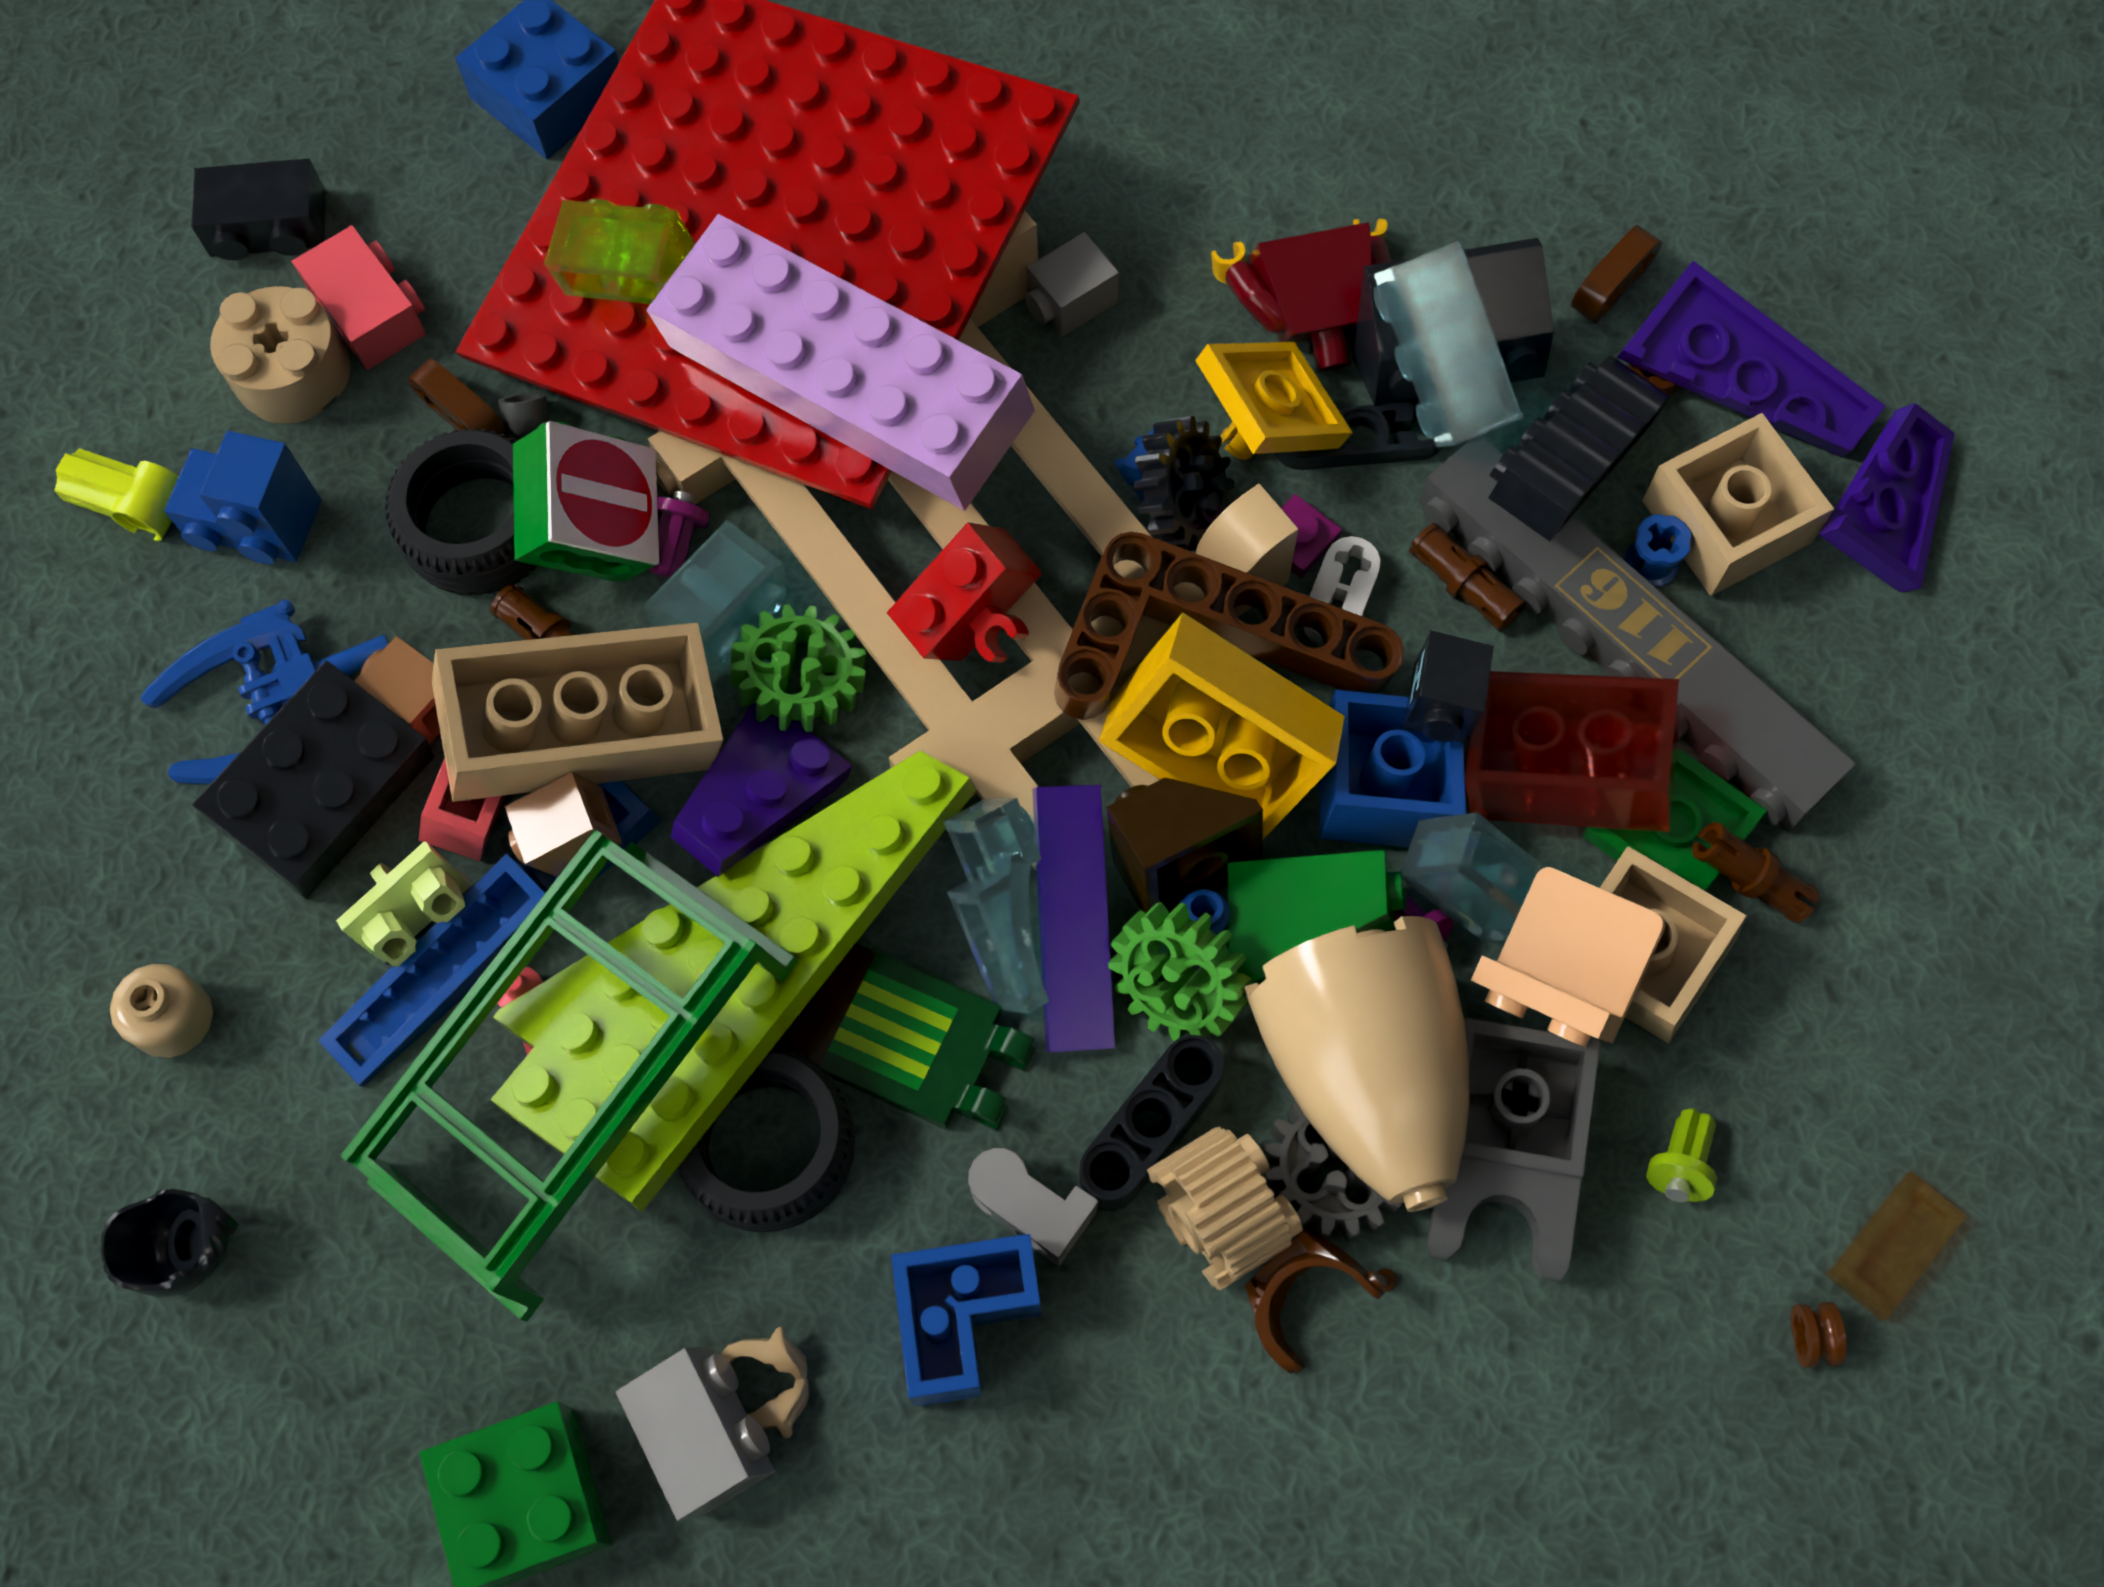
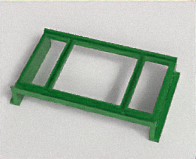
(553, 1198)

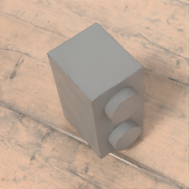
(696, 1431)

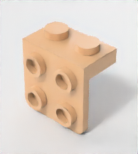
(1572, 957)

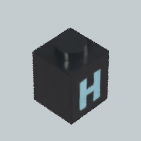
(1448, 687)

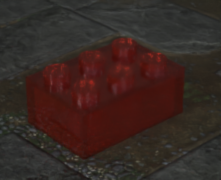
(1576, 751)

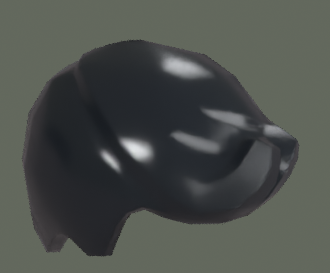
(165, 1242)

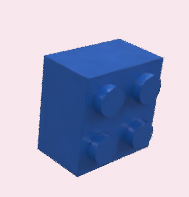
(538, 73)
(1386, 774)

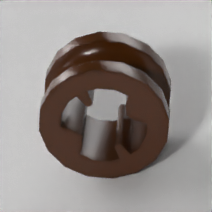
(1818, 1334)

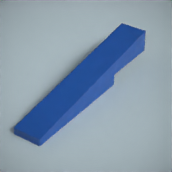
(458, 952)

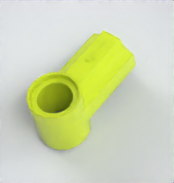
(123, 492)

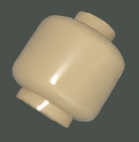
(161, 1010)

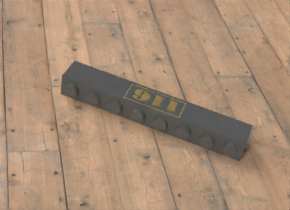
(1636, 631)

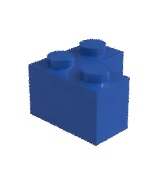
(245, 499)
(946, 1295)

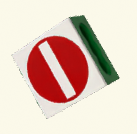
(585, 503)

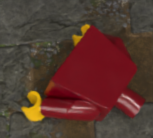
(1307, 285)

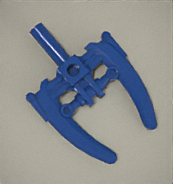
(269, 692)

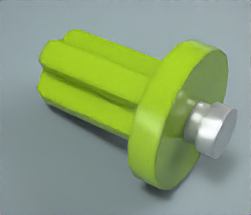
(1684, 1169)

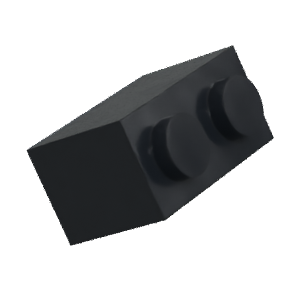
(258, 208)

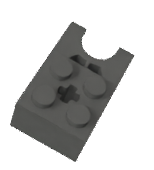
(1521, 1160)

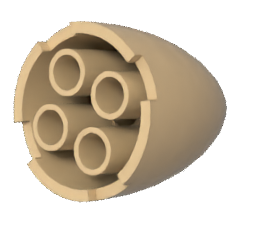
(1374, 1052)

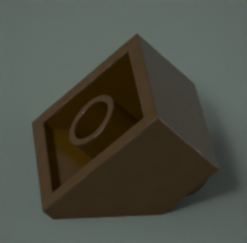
(1180, 839)

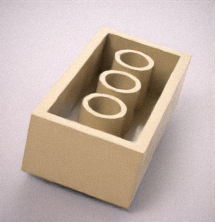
(576, 704)

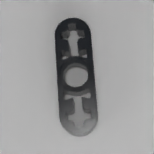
(1405, 447)

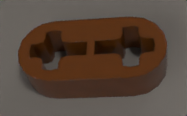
(1616, 273)
(453, 399)

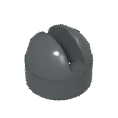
(523, 412)

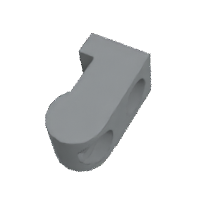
(1026, 1206)

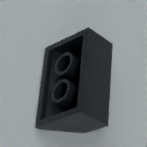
(1516, 302)

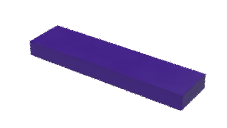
(1073, 918)

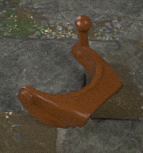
(1270, 1284)

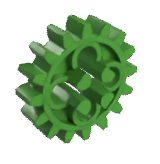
(768, 682)
(1170, 946)

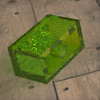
(616, 250)

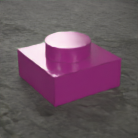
(1314, 534)

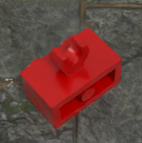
(966, 596)

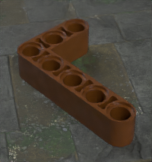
(1223, 591)

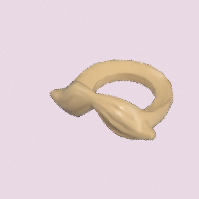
(786, 1358)

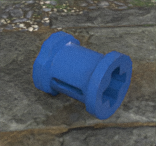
(1652, 545)

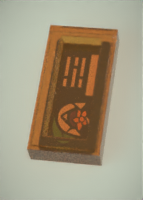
(1895, 1245)

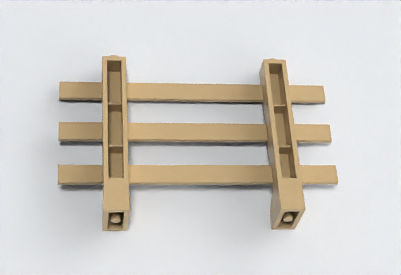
(1019, 715)

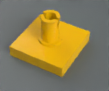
(1271, 399)

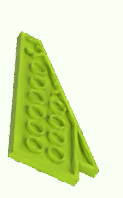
(802, 891)

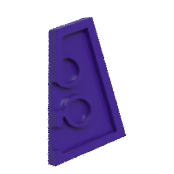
(1895, 499)
(756, 790)

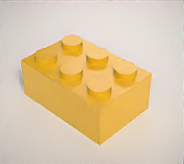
(1222, 722)

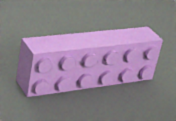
(843, 361)

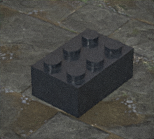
(315, 779)

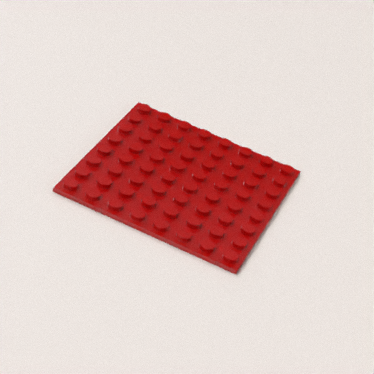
(816, 138)

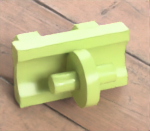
(404, 903)

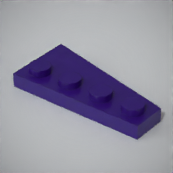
(1744, 360)

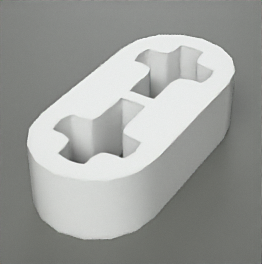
(1328, 580)

